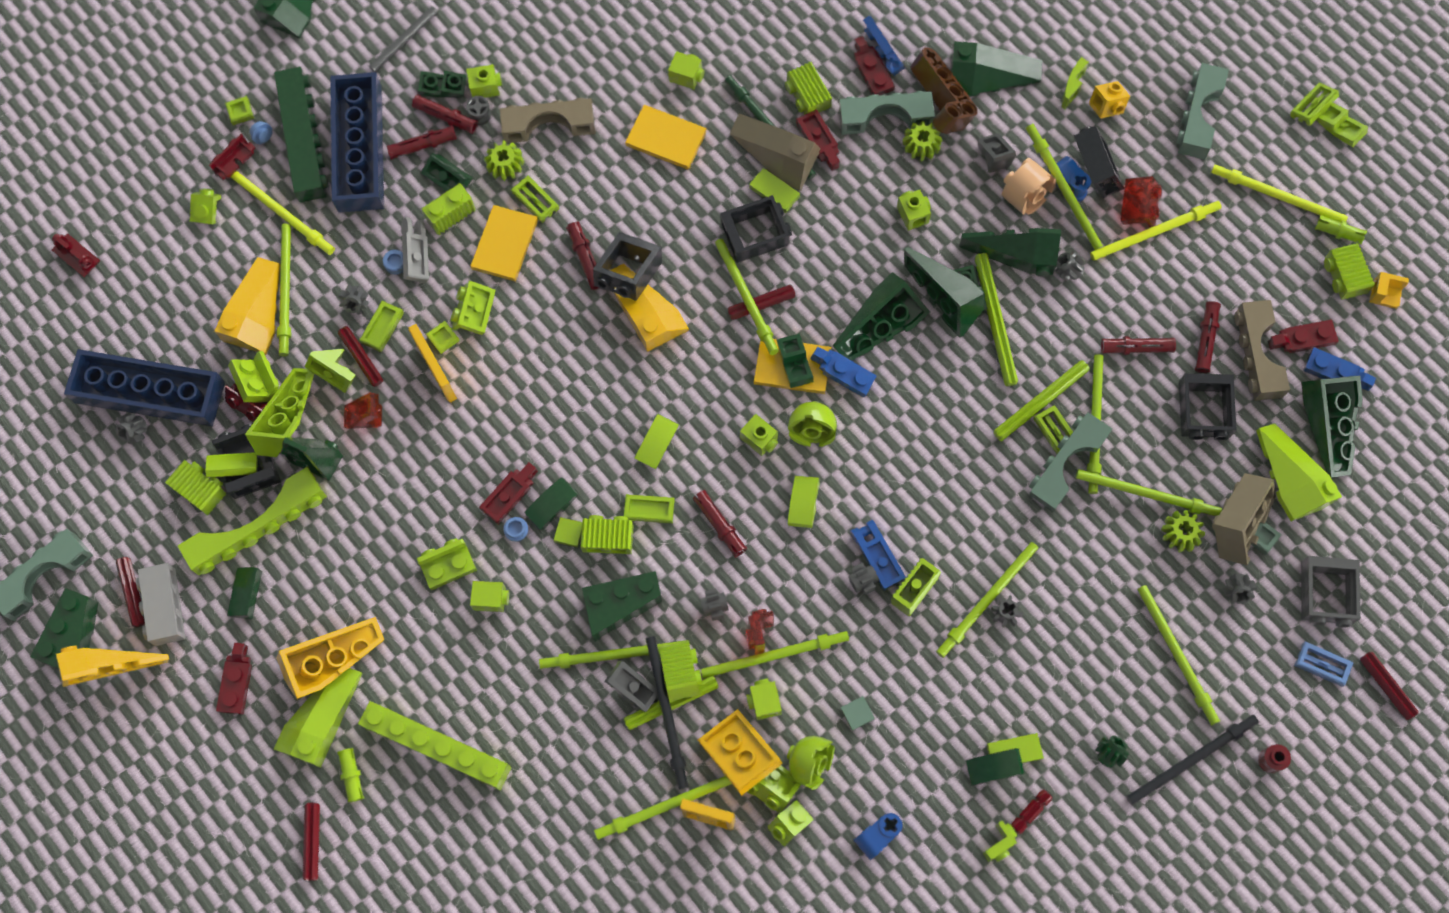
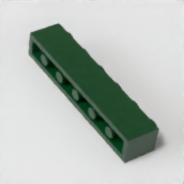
(300, 134)

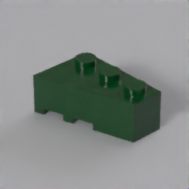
(620, 601)
(68, 626)

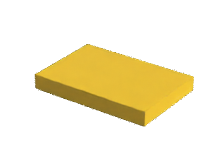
(666, 137)
(504, 243)
(432, 363)
(771, 370)
(739, 752)
(708, 814)

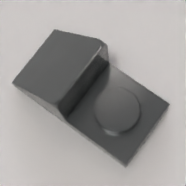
(997, 152)
(632, 686)

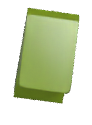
(326, 367)

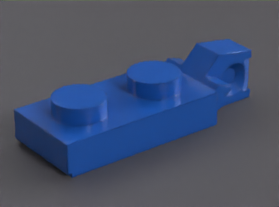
(893, 63)
(1329, 366)
(844, 371)

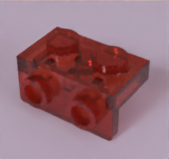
(1141, 201)
(754, 636)

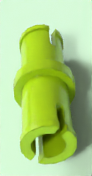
(1340, 229)
(350, 775)

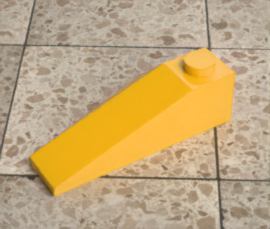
(250, 313)
(651, 315)
(92, 664)

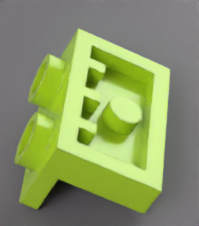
(473, 307)
(254, 378)
(446, 563)
(776, 789)

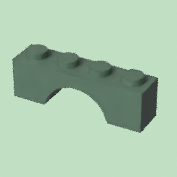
(911, 108)
(1197, 134)
(1087, 436)
(62, 552)

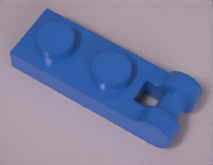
(878, 555)

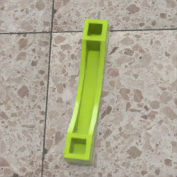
(296, 496)
(435, 745)

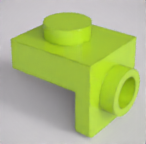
(204, 206)
(790, 823)
(999, 850)

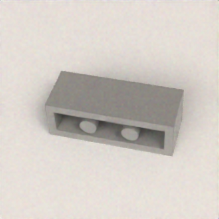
(160, 604)

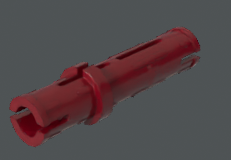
(452, 117)
(427, 140)
(582, 248)
(1211, 311)
(1165, 345)
(725, 531)

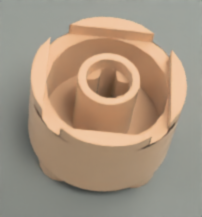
(1028, 186)

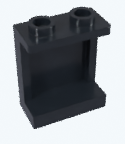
(246, 484)

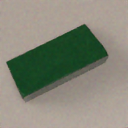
(445, 173)
(244, 592)

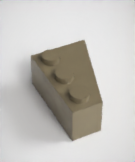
(1241, 517)

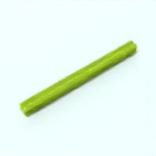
(996, 320)

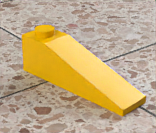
(321, 660)

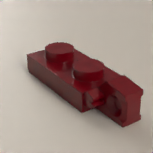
(872, 68)
(816, 130)
(1305, 337)
(508, 493)
(235, 681)

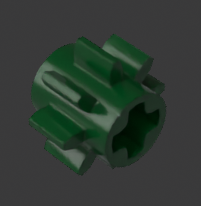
(1112, 751)

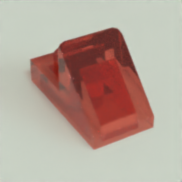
(363, 412)

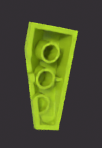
(281, 414)
(1300, 480)
(316, 722)

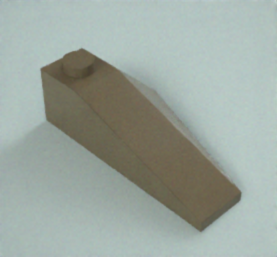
(778, 150)

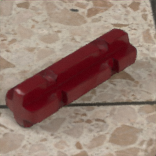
(1031, 811)

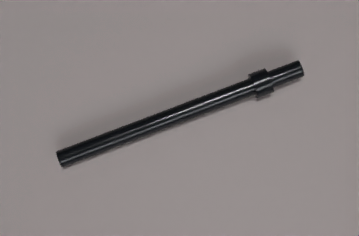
(1233, 733)
(678, 761)

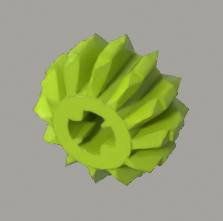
(915, 139)
(501, 153)
(1176, 535)

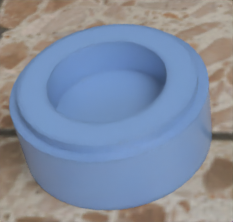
(393, 262)

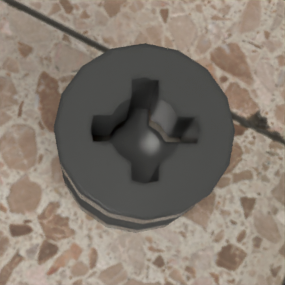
(474, 107)

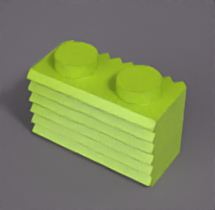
(808, 89)
(448, 209)
(1348, 271)
(196, 487)
(607, 535)
(915, 587)
(679, 670)

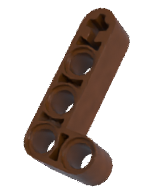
(953, 102)

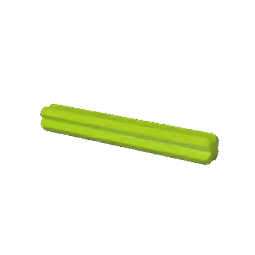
(640, 717)

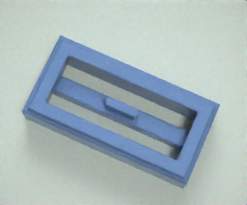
(1319, 672)

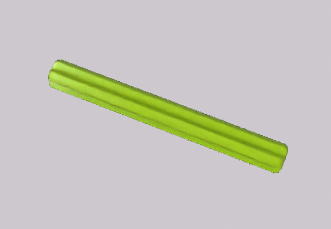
(1041, 400)

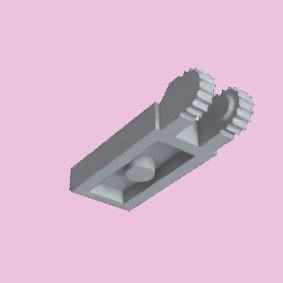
(414, 251)

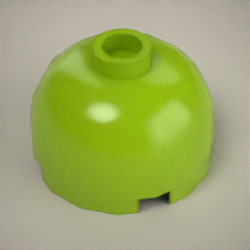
(812, 424)
(809, 760)

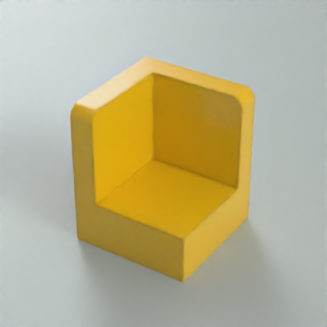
(1388, 290)

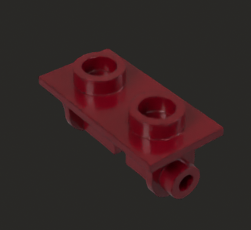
(224, 163)
(74, 254)
(235, 401)

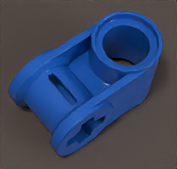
(1075, 177)
(875, 837)

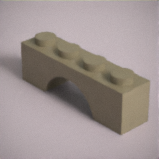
(520, 121)
(1266, 378)

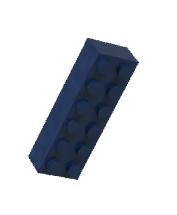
(357, 142)
(144, 387)

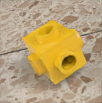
(1109, 99)

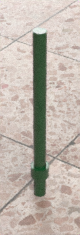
(743, 95)

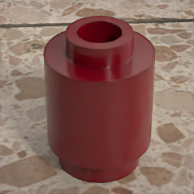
(1267, 761)

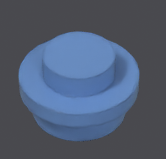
(261, 132)
(515, 529)

